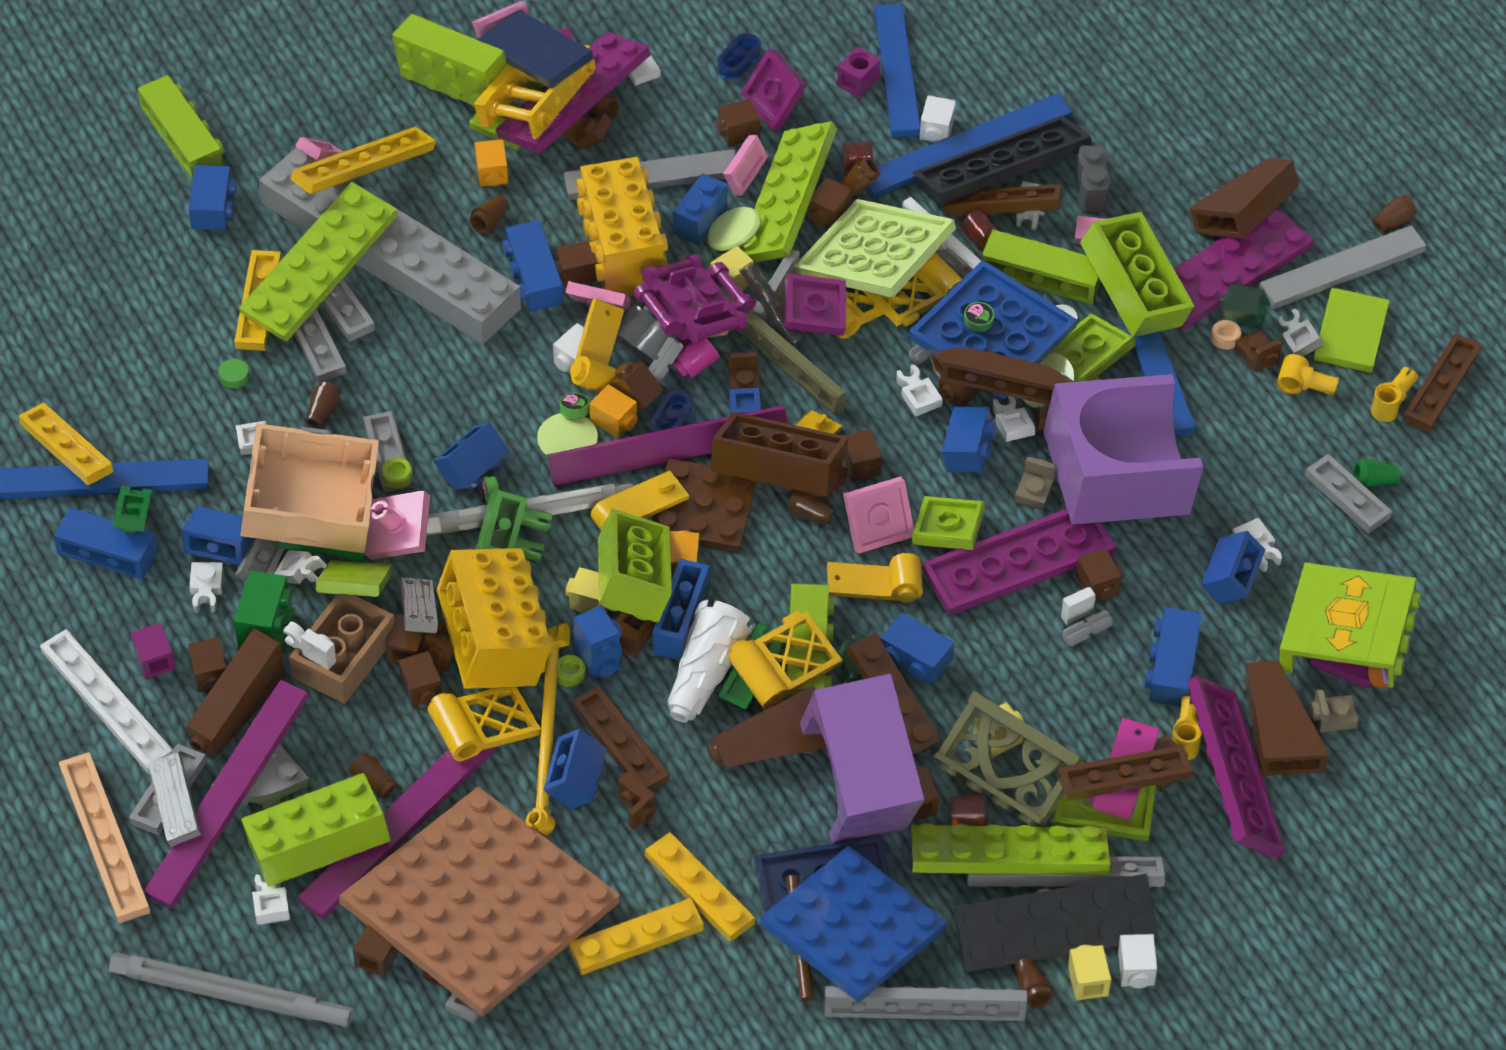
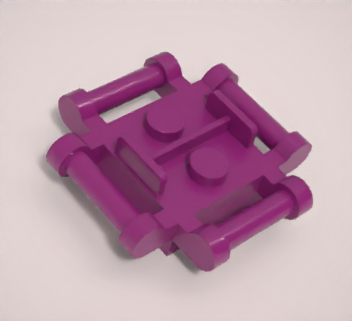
(692, 300)

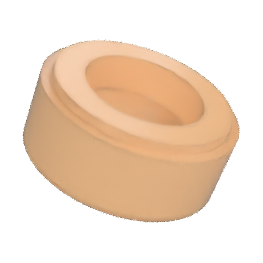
(1225, 334)

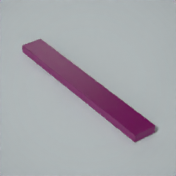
(642, 449)
(228, 793)
(401, 820)

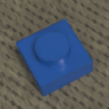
(744, 400)

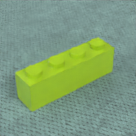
(180, 125)
(1043, 266)
(816, 602)

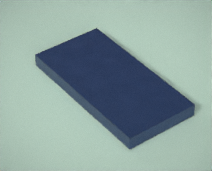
(537, 49)
(776, 866)

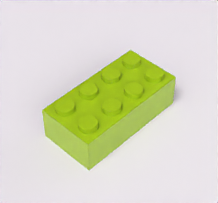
(446, 59)
(1137, 274)
(634, 566)
(315, 829)

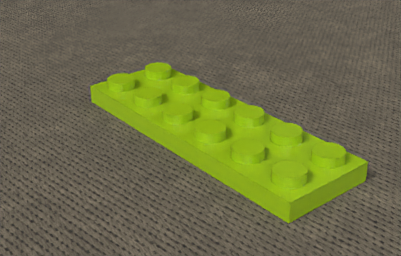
(789, 190)
(318, 261)
(1010, 849)

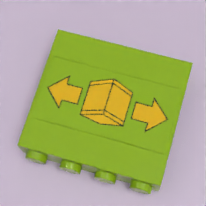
(1351, 618)

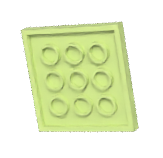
(876, 247)

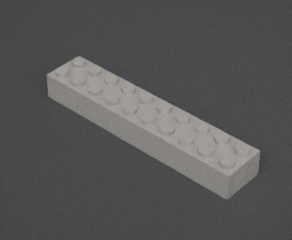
(407, 257)

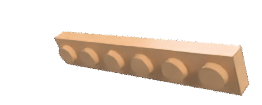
(104, 838)

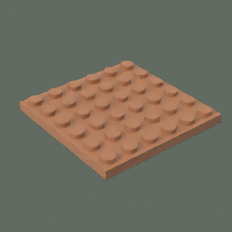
(479, 900)

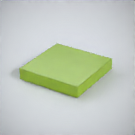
(948, 523)

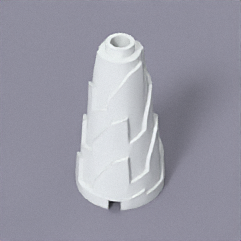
(706, 657)

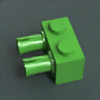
(502, 524)

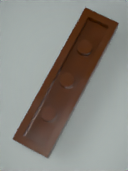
(1002, 200)
(1442, 383)
(874, 661)
(619, 739)
(1125, 773)

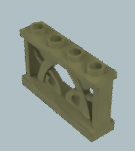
(991, 720)

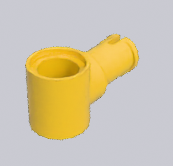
(1298, 376)
(1391, 394)
(1187, 728)

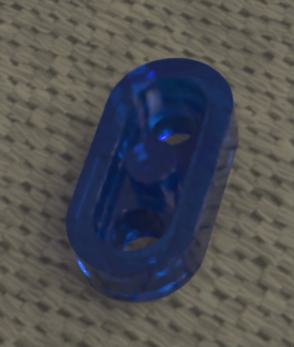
(735, 60)
(666, 415)

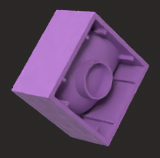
(1119, 450)
(868, 757)

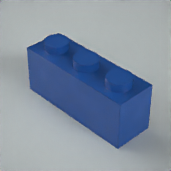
(533, 265)
(100, 544)
(689, 588)
(1173, 655)

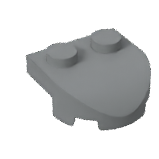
(277, 779)

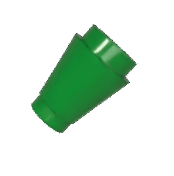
(1376, 473)

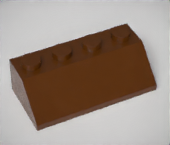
(778, 454)

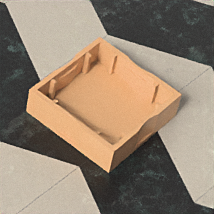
(310, 488)

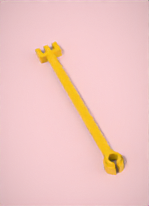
(540, 817)

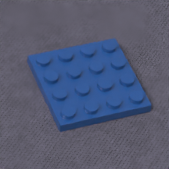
(1022, 326)
(853, 923)

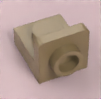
(1036, 483)
(1333, 712)

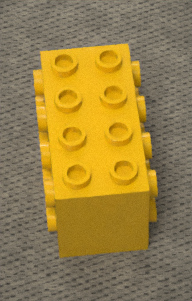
(620, 222)
(494, 618)

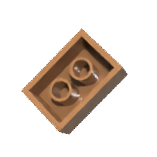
(359, 642)

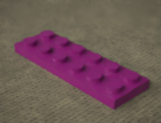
(614, 61)
(1240, 262)
(1013, 560)
(1236, 767)

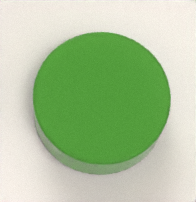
(233, 373)

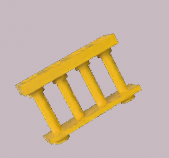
(510, 85)

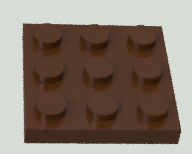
(715, 507)

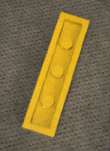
(249, 334)
(65, 444)
(701, 886)
(636, 936)

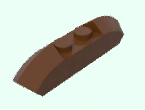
(997, 373)

